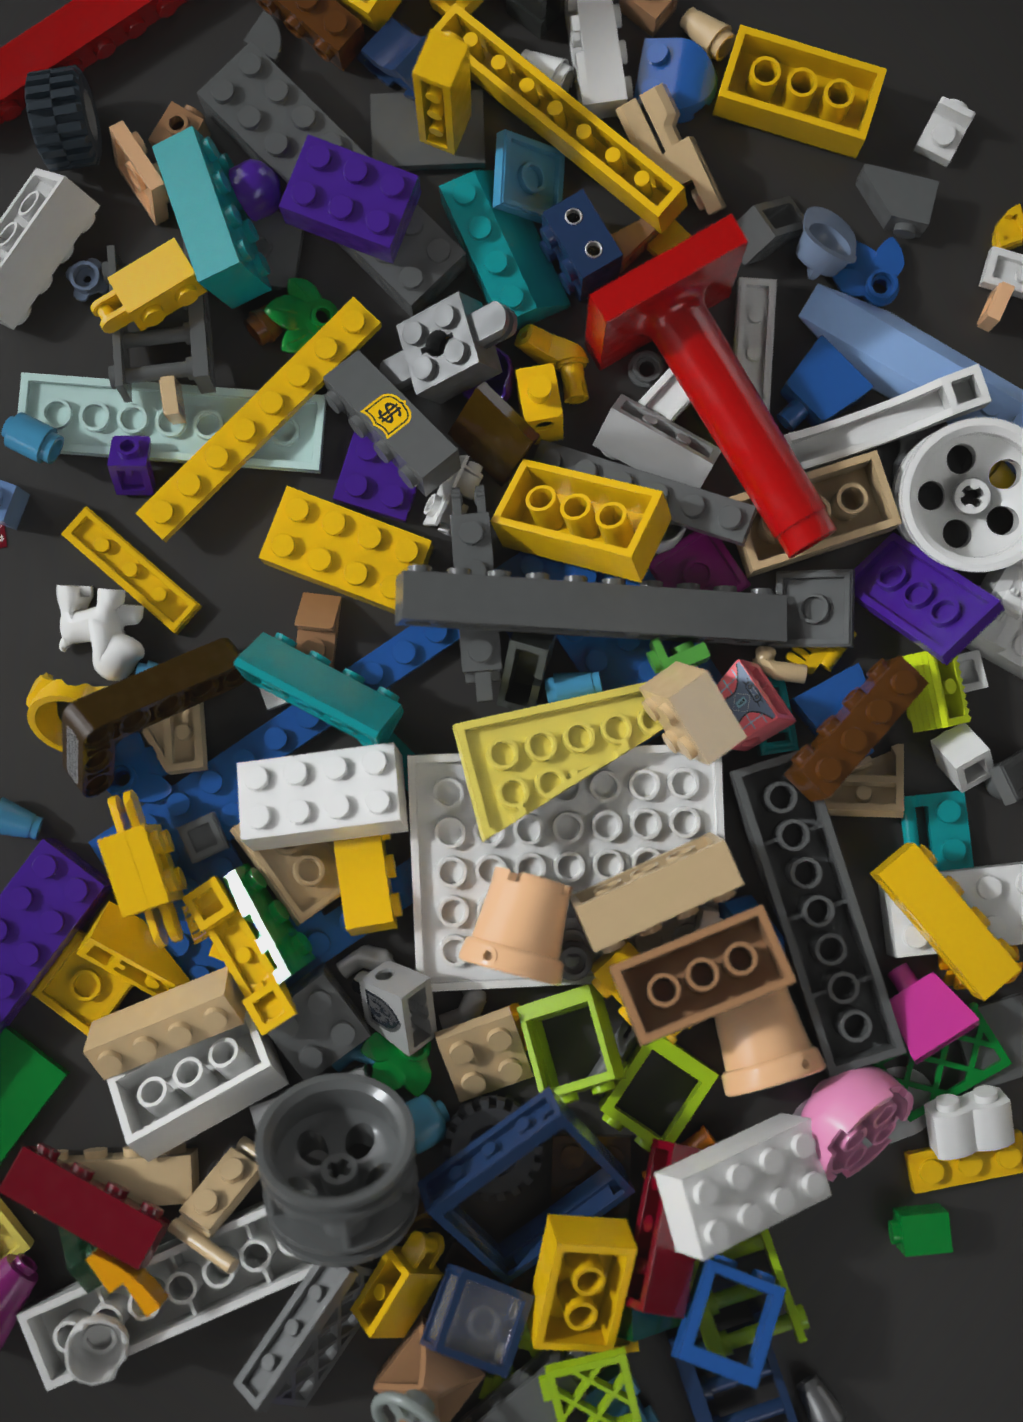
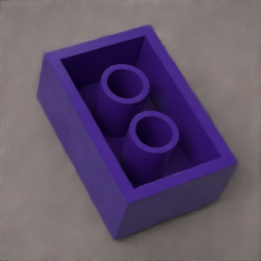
(350, 198)

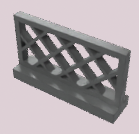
(294, 1340)

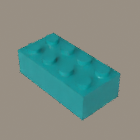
(211, 218)

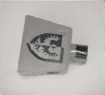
(398, 1005)

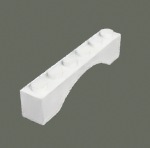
(892, 419)

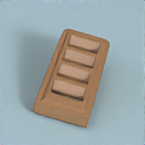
(633, 240)

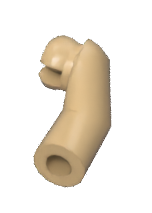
(777, 669)

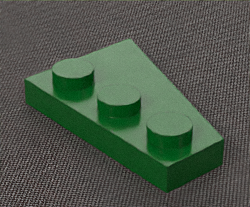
(276, 933)

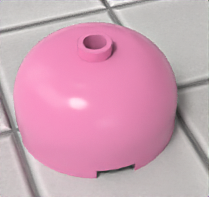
(848, 1110)

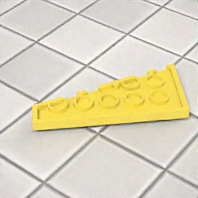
(541, 751)

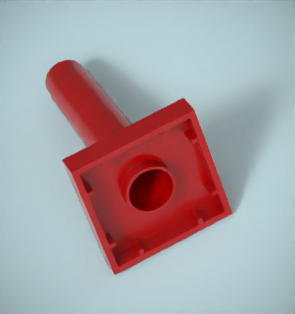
(670, 306)

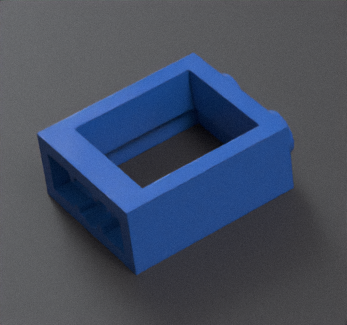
(684, 1343)

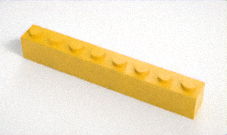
(567, 123)

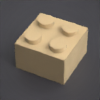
(691, 713)

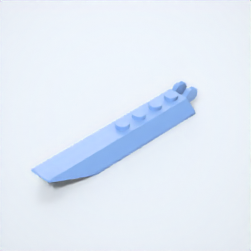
(897, 354)

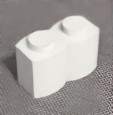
(969, 1122)

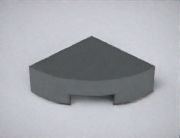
(266, 37)

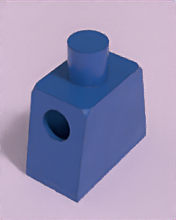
(821, 387)
(826, 698)

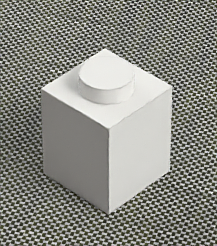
(962, 757)

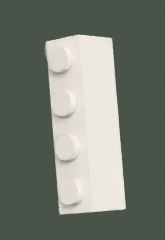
(598, 55)

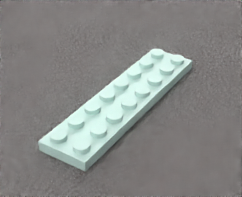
(92, 413)

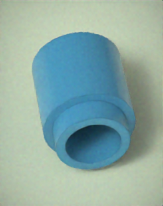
(32, 438)

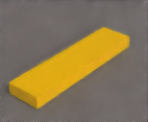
(131, 570)

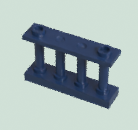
(702, 1389)

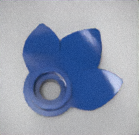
(873, 268)
(144, 771)

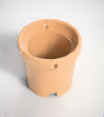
(520, 927)
(765, 1045)

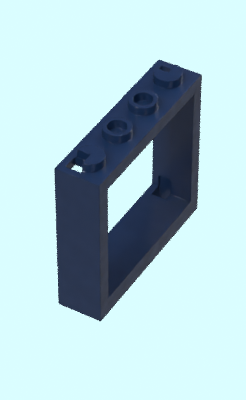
(499, 1150)

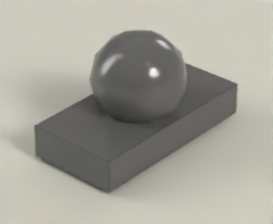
(1007, 779)

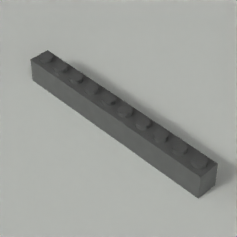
(589, 608)

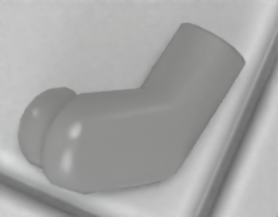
(364, 957)

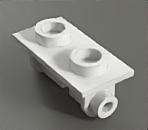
(440, 505)

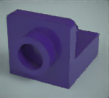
(131, 465)

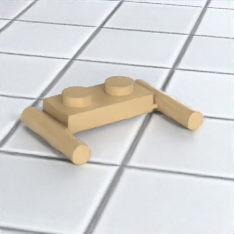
(215, 1202)

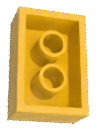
(581, 1283)

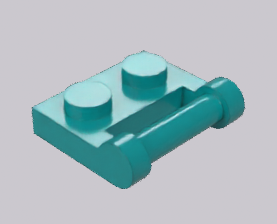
(945, 825)

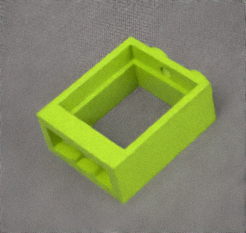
(531, 1020)
(680, 1057)

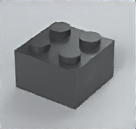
(325, 1024)

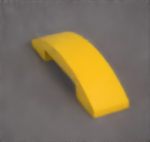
(236, 943)

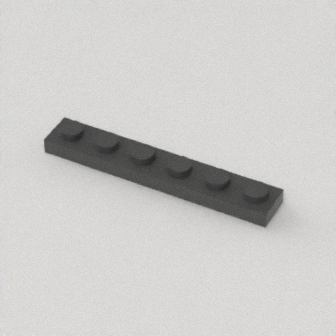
(688, 505)

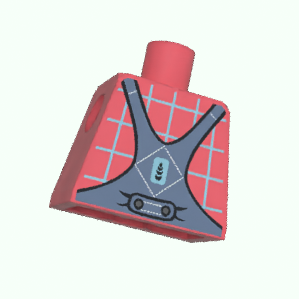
(754, 703)

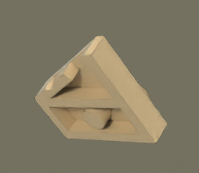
(180, 741)
(872, 788)

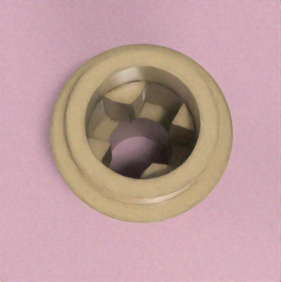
(709, 33)

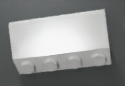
(37, 237)

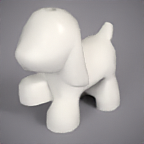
(113, 651)

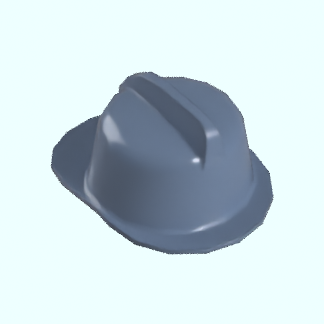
(825, 243)

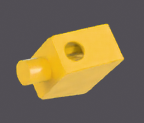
(540, 400)

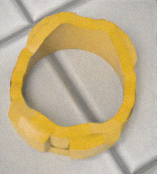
(42, 705)

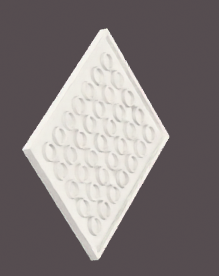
(579, 838)

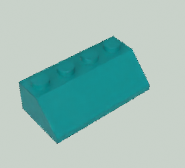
(502, 250)
(319, 689)

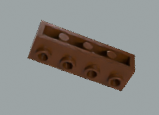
(324, 25)
(855, 729)

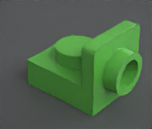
(684, 653)

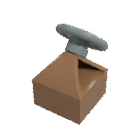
(422, 1383)

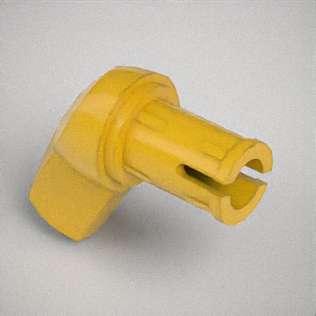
(565, 354)

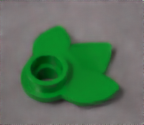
(298, 313)
(395, 1067)

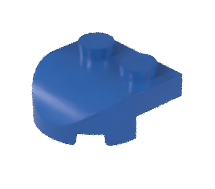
(684, 70)

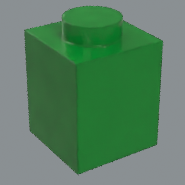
(921, 1230)

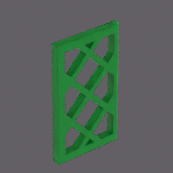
(973, 1075)

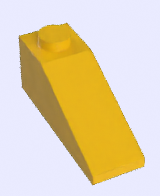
(129, 952)

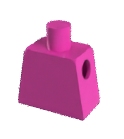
(928, 1012)

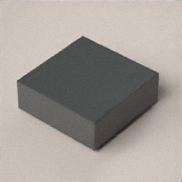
(203, 837)

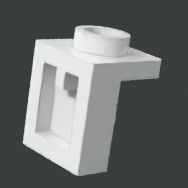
(944, 130)

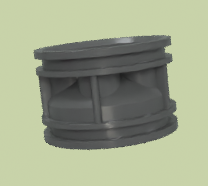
(346, 1218)

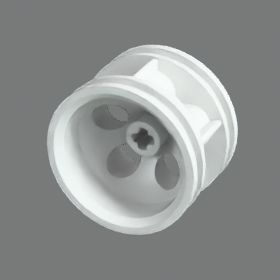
(988, 442)

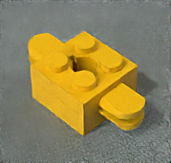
(143, 869)

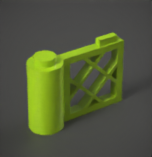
(579, 1368)

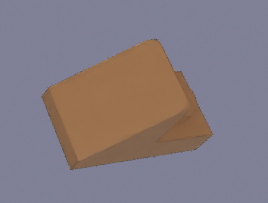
(318, 624)

